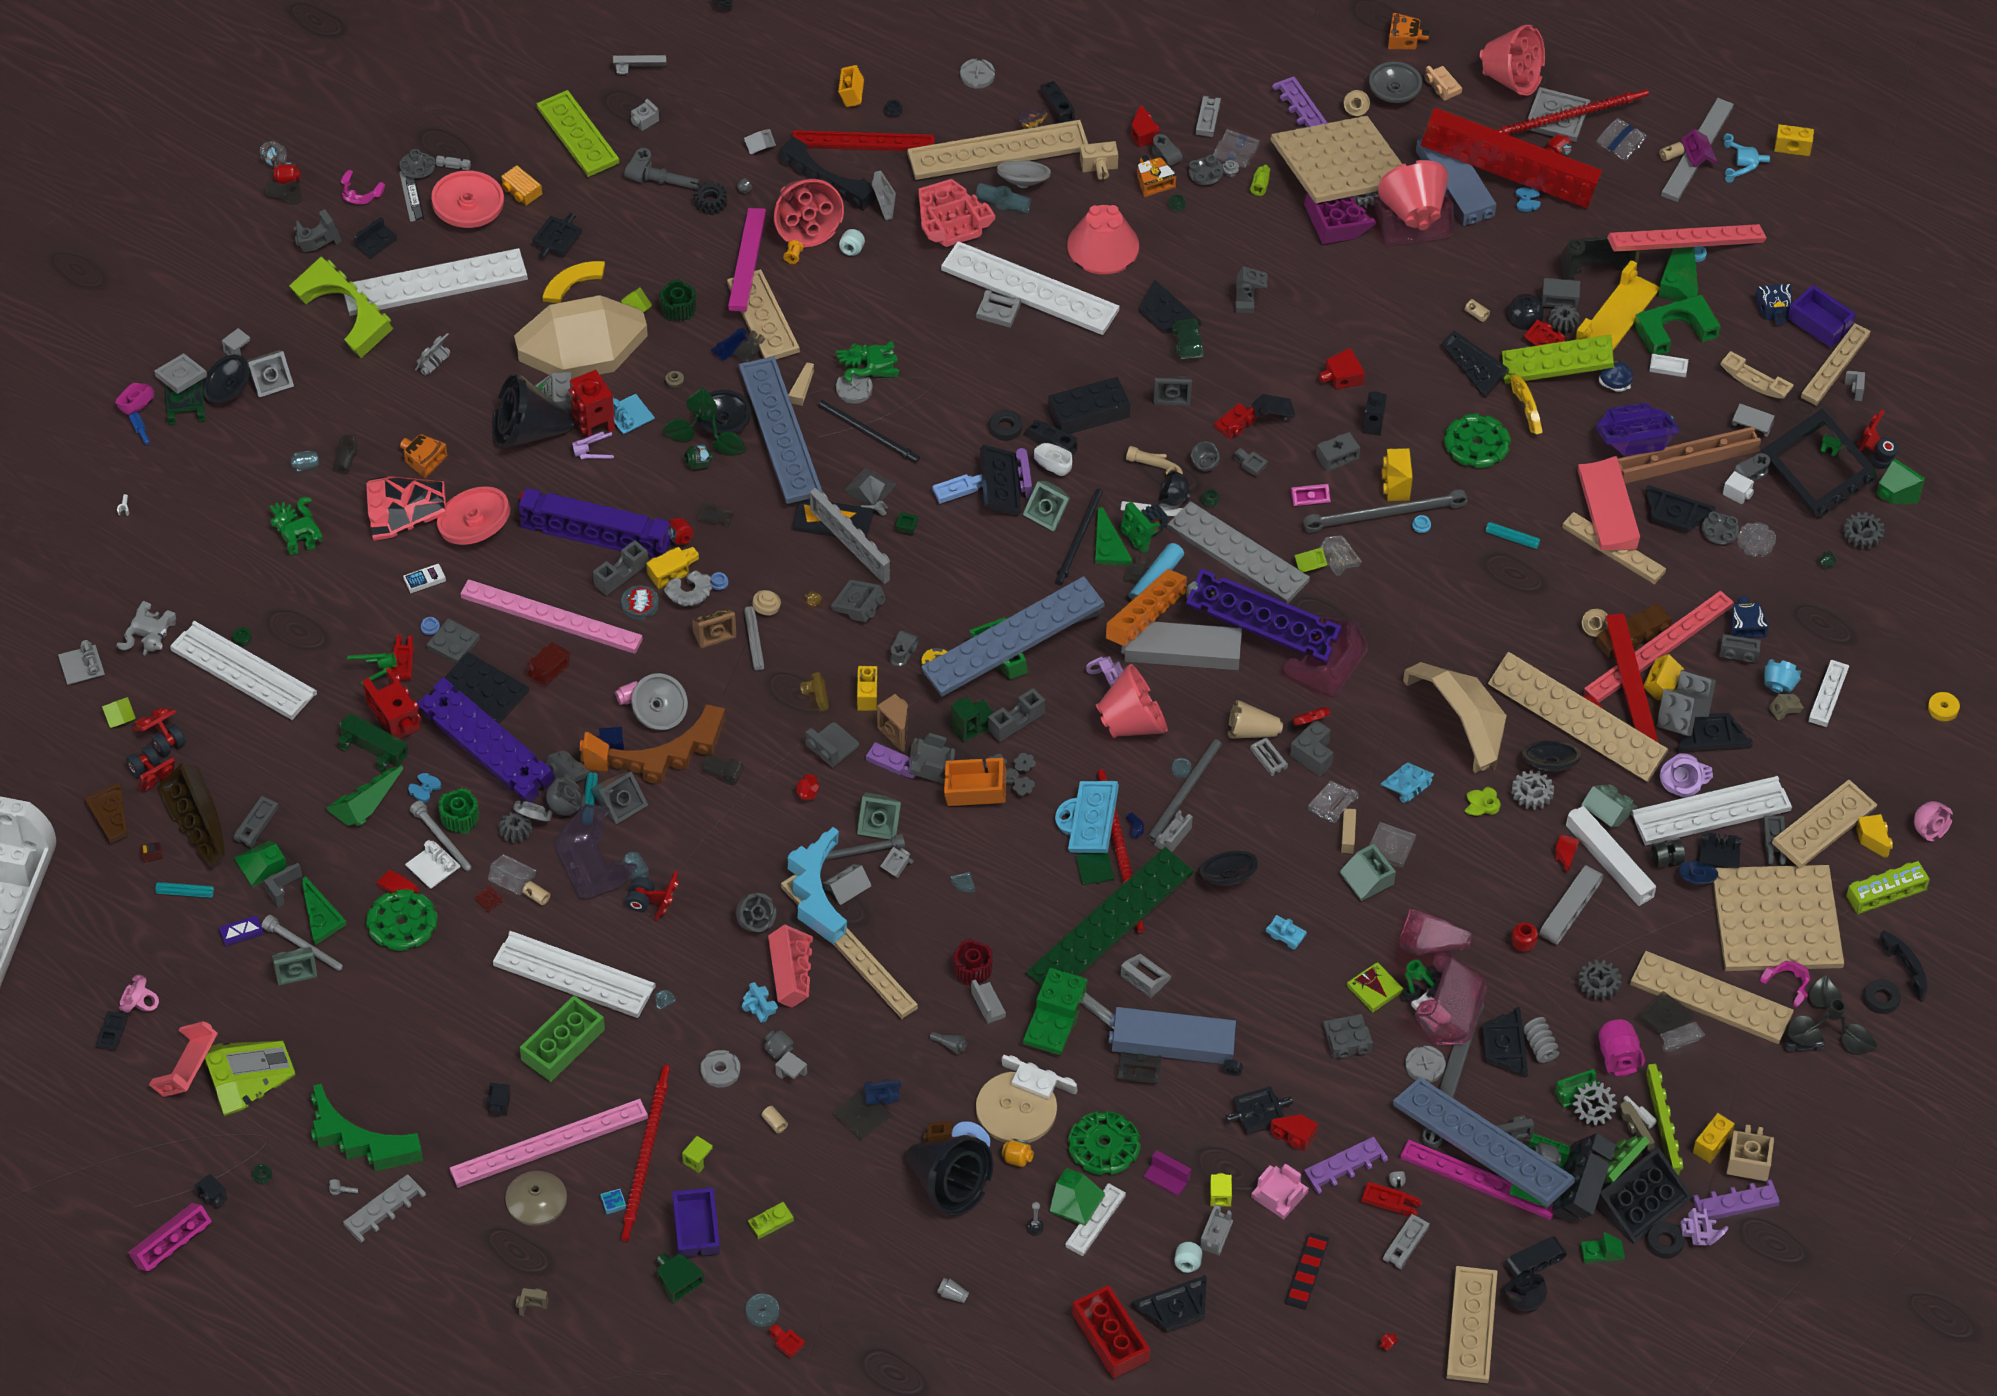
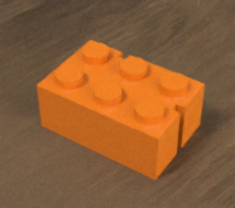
(972, 784)

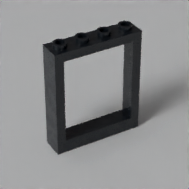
(1841, 492)

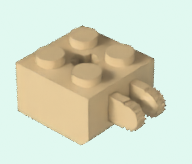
(1750, 1154)

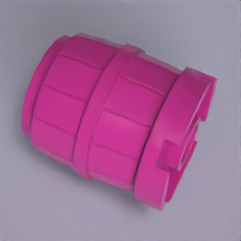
(1620, 1047)

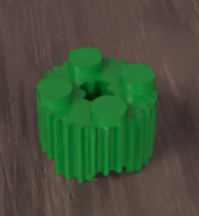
(459, 811)

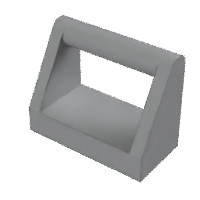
(1140, 980)

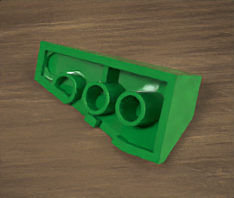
(1680, 275)
(363, 802)

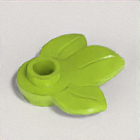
(1483, 802)

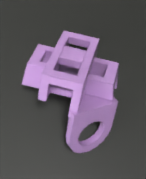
(1110, 669)
(1708, 1235)

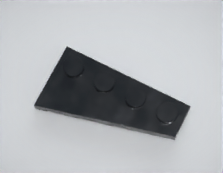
(1476, 363)

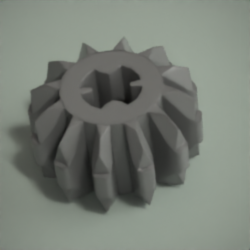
(1564, 318)
(515, 827)

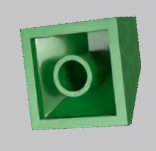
(1900, 484)
(261, 862)
(1076, 1197)

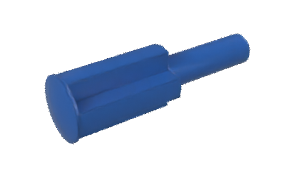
(139, 426)

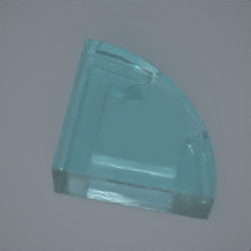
(963, 882)
(664, 998)

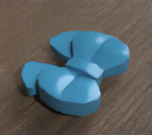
(1525, 203)
(423, 792)

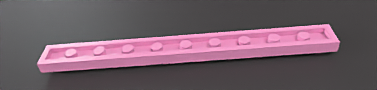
(551, 616)
(548, 1143)

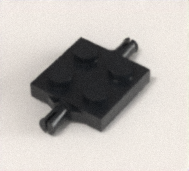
(557, 236)
(1258, 1109)

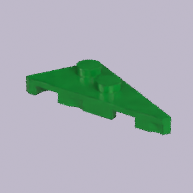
(1109, 546)
(322, 915)

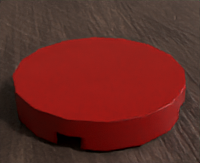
(1311, 716)

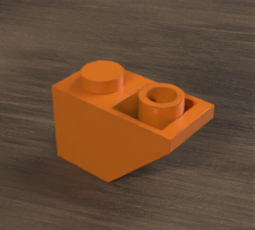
(594, 753)

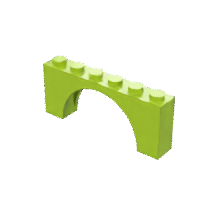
(323, 279)

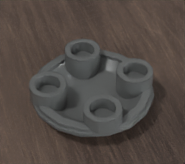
(417, 164)
(1206, 170)
(1720, 528)

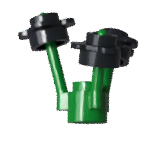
(1418, 972)

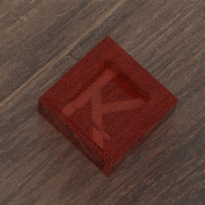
(489, 899)

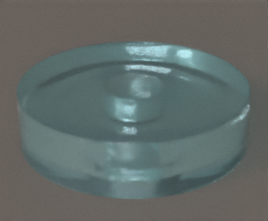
(758, 1302)

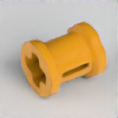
(793, 252)

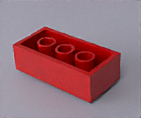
(1111, 1331)

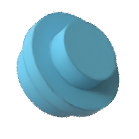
(1421, 524)

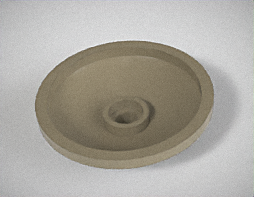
(539, 1206)

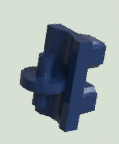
(882, 1092)

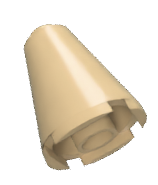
(1252, 722)

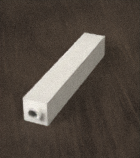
(1610, 855)

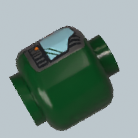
(698, 457)

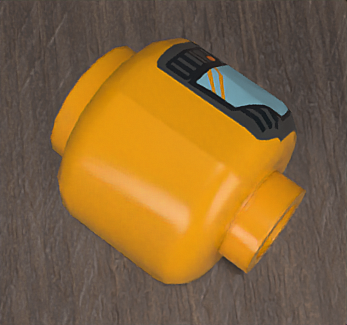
(1017, 1152)

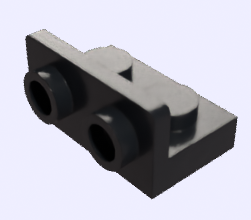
(374, 238)

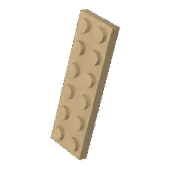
(768, 320)
(1824, 823)
(1472, 1324)

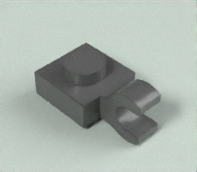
(1252, 463)

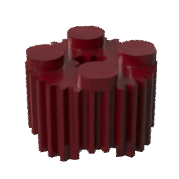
(972, 962)

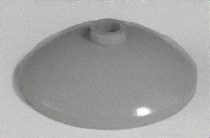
(1023, 172)
(667, 694)

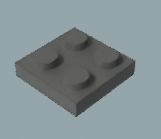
(453, 641)

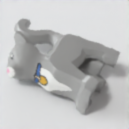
(148, 626)

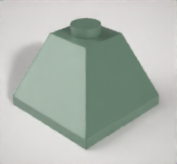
(1046, 505)
(879, 816)

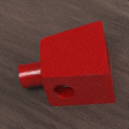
(1343, 371)

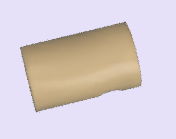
(1672, 151)
(1477, 310)
(536, 893)
(774, 1119)

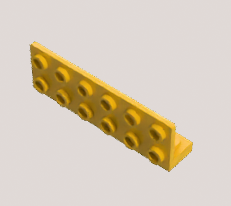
(1620, 309)

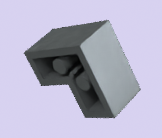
(1311, 748)

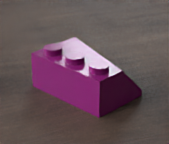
(1338, 219)

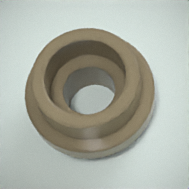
(677, 382)

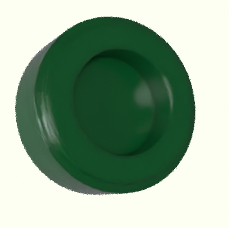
(242, 636)

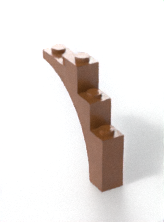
(678, 753)

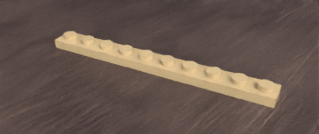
(867, 966)

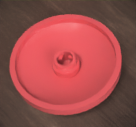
(467, 199)
(474, 515)

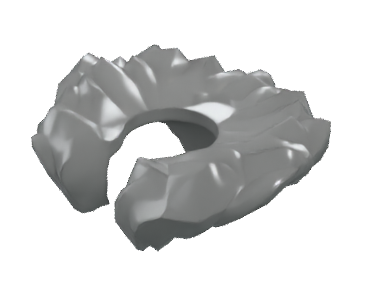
(693, 597)

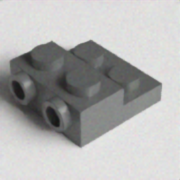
(859, 600)
(1348, 1036)

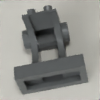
(318, 236)
(1246, 282)

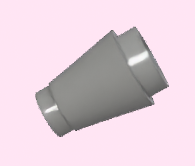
(952, 1291)

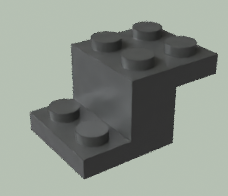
(1686, 702)

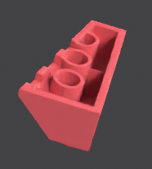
(791, 964)

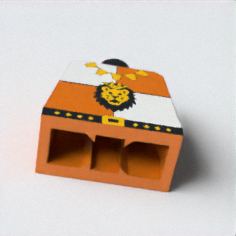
(1155, 176)

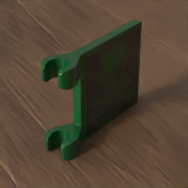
(187, 400)

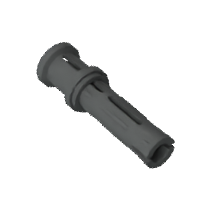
(664, 176)

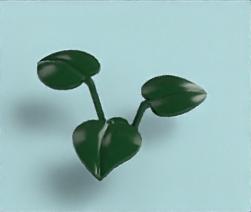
(705, 407)

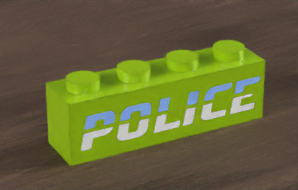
(1887, 887)

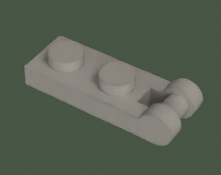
(1208, 116)
(1406, 1241)

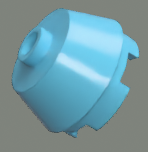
(1781, 676)

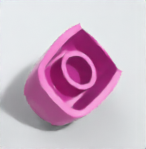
(135, 398)

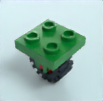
(1143, 524)

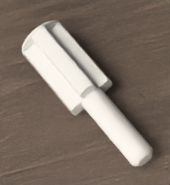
(1648, 1120)

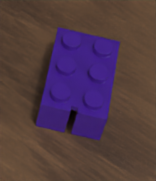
(1821, 316)
(696, 1222)

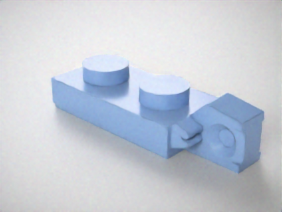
(957, 487)

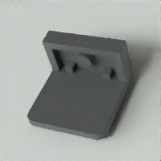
(831, 743)

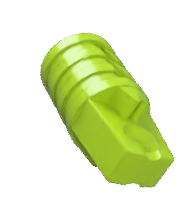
(1260, 180)

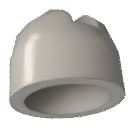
(1397, 1178)

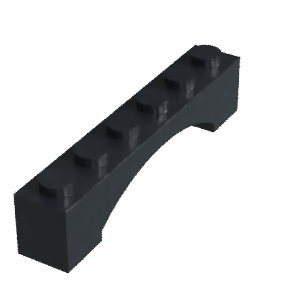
(857, 192)

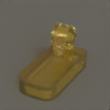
(818, 686)

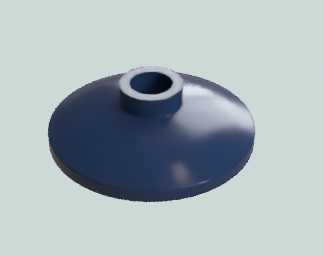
(1698, 873)

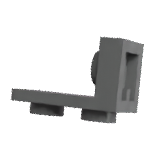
(274, 883)

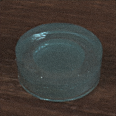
(1181, 767)

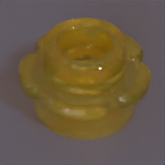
(813, 598)

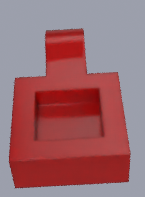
(787, 1342)

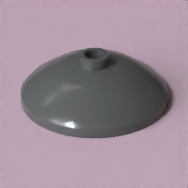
(1395, 82)

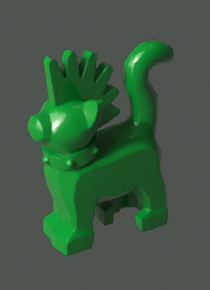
(878, 360)
(298, 529)

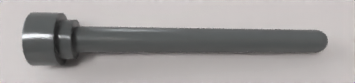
(896, 842)

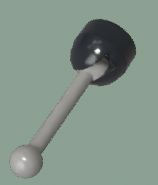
(1036, 1223)

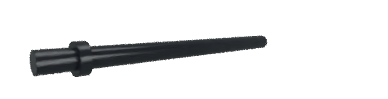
(907, 453)
(1064, 571)

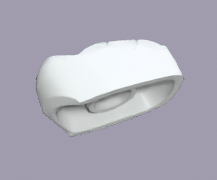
(1053, 458)

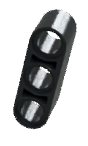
(1536, 1257)

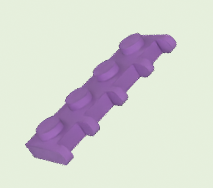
(1300, 102)
(1344, 1163)
(1738, 1202)

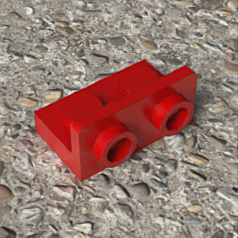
(1542, 334)
(1235, 421)

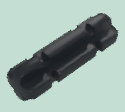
(1790, 1046)

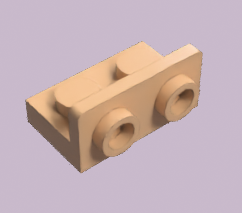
(1442, 82)

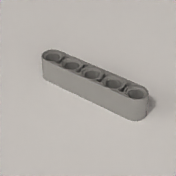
(1571, 905)

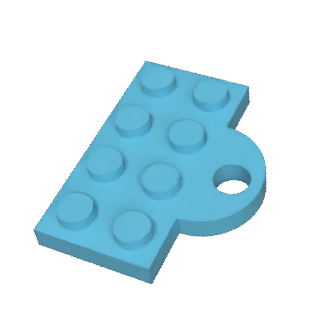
(1089, 816)

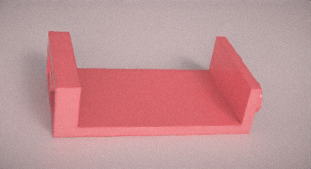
(201, 1038)

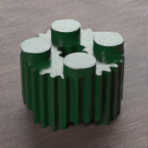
(677, 300)

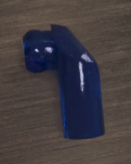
(1138, 825)

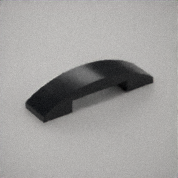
(1894, 946)

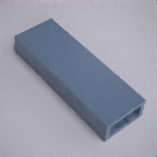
(1464, 187)
(1172, 1035)

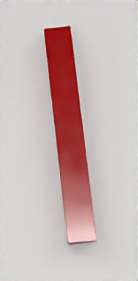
(863, 141)
(1630, 675)

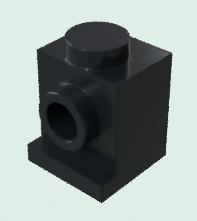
(499, 1099)
(211, 1191)

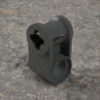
(1166, 150)
(637, 166)
(1754, 467)
(903, 648)

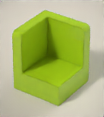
(637, 300)
(1311, 560)
(118, 712)
(695, 1153)

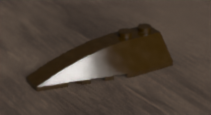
(194, 810)

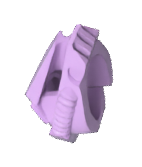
(1684, 775)

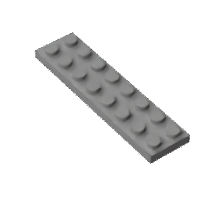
(1238, 552)

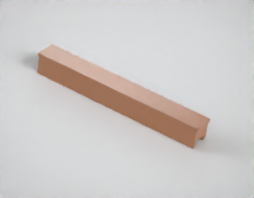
(1689, 455)

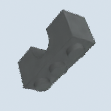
(632, 561)
(1029, 708)

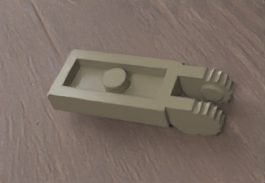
(1635, 1123)

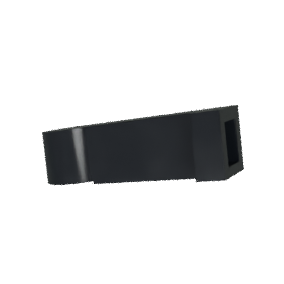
(1058, 102)
(1046, 433)

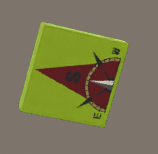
(1375, 987)

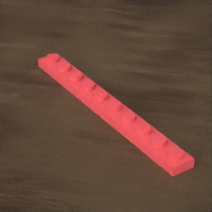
(1686, 237)
(1663, 643)

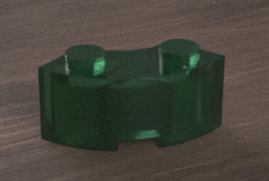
(1188, 338)

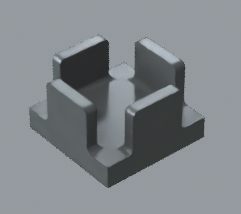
(929, 757)

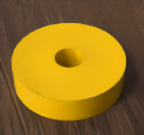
(1943, 699)

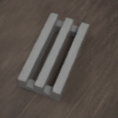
(1271, 770)

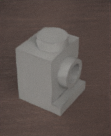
(645, 115)

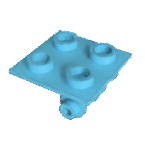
(631, 414)
(1408, 781)

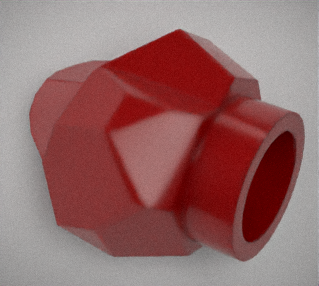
(808, 787)

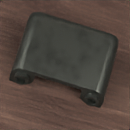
(1593, 252)

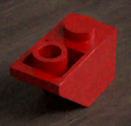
(1143, 128)
(1295, 1130)

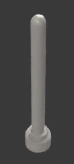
(419, 810)
(272, 925)

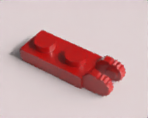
(404, 658)
(1390, 1199)

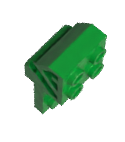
(1055, 1011)

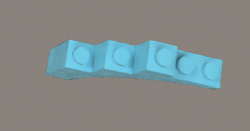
(815, 908)

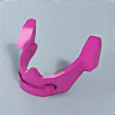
(352, 197)
(1799, 971)

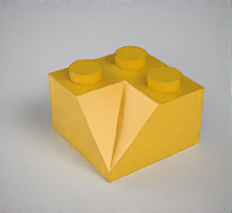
(1397, 475)

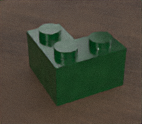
(969, 718)

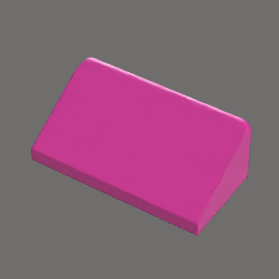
(1310, 495)

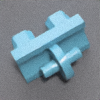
(1286, 931)
(756, 1002)

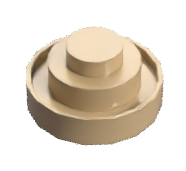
(1356, 103)
(766, 602)
(1594, 621)

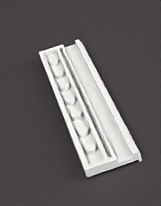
(243, 670)
(1711, 810)
(574, 974)

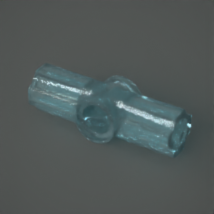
(1003, 197)

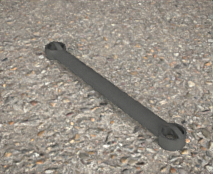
(1449, 500)
(1450, 1080)

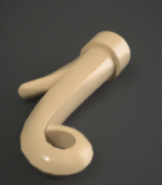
(1151, 459)

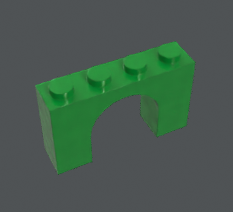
(1691, 310)

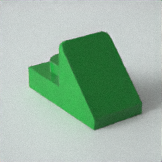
(1602, 1250)

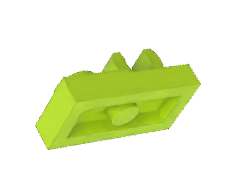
(770, 1220)

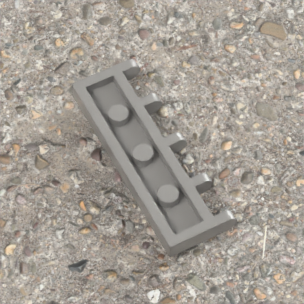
(383, 1206)

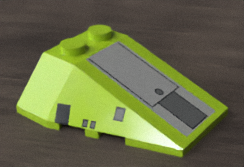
(247, 1071)

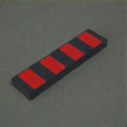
(1307, 1271)

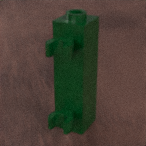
(373, 740)

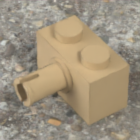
(1099, 158)

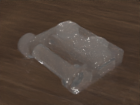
(1329, 798)

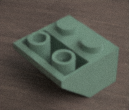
(1608, 804)
(1368, 872)

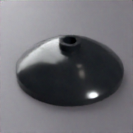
(226, 379)
(731, 415)
(1551, 756)
(1229, 868)

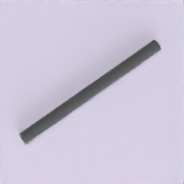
(1184, 790)

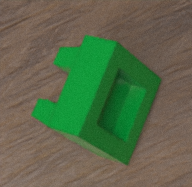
(1831, 442)

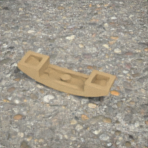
(1754, 379)

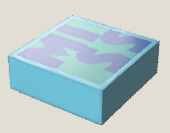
(613, 1201)

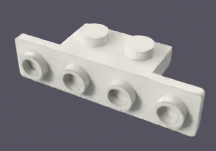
(1036, 1080)

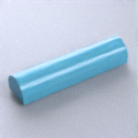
(1166, 560)

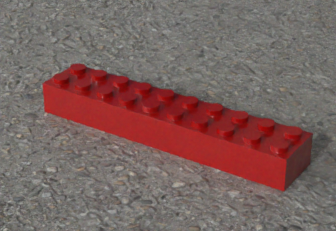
(1511, 158)

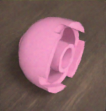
(1932, 820)

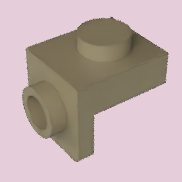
(1785, 704)
(532, 1298)

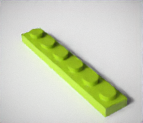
(1662, 1114)

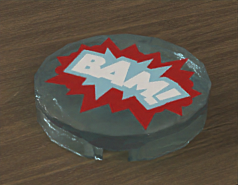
(639, 602)

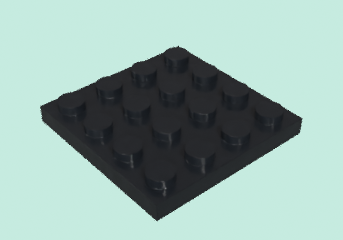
(486, 686)

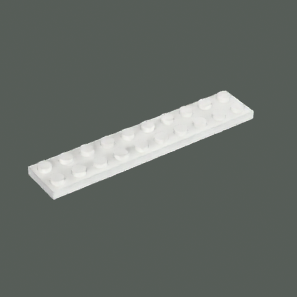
(441, 280)
(1030, 287)

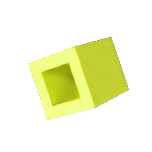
(1221, 1190)

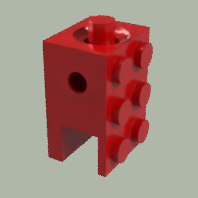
(591, 403)
(393, 706)

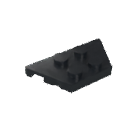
(1162, 308)
(1676, 510)
(1714, 733)
(1505, 1043)
(1175, 1305)

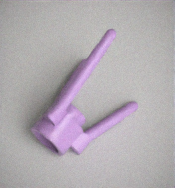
(581, 446)

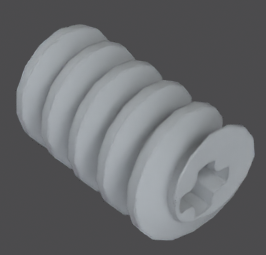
(1541, 1040)

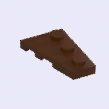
(109, 812)

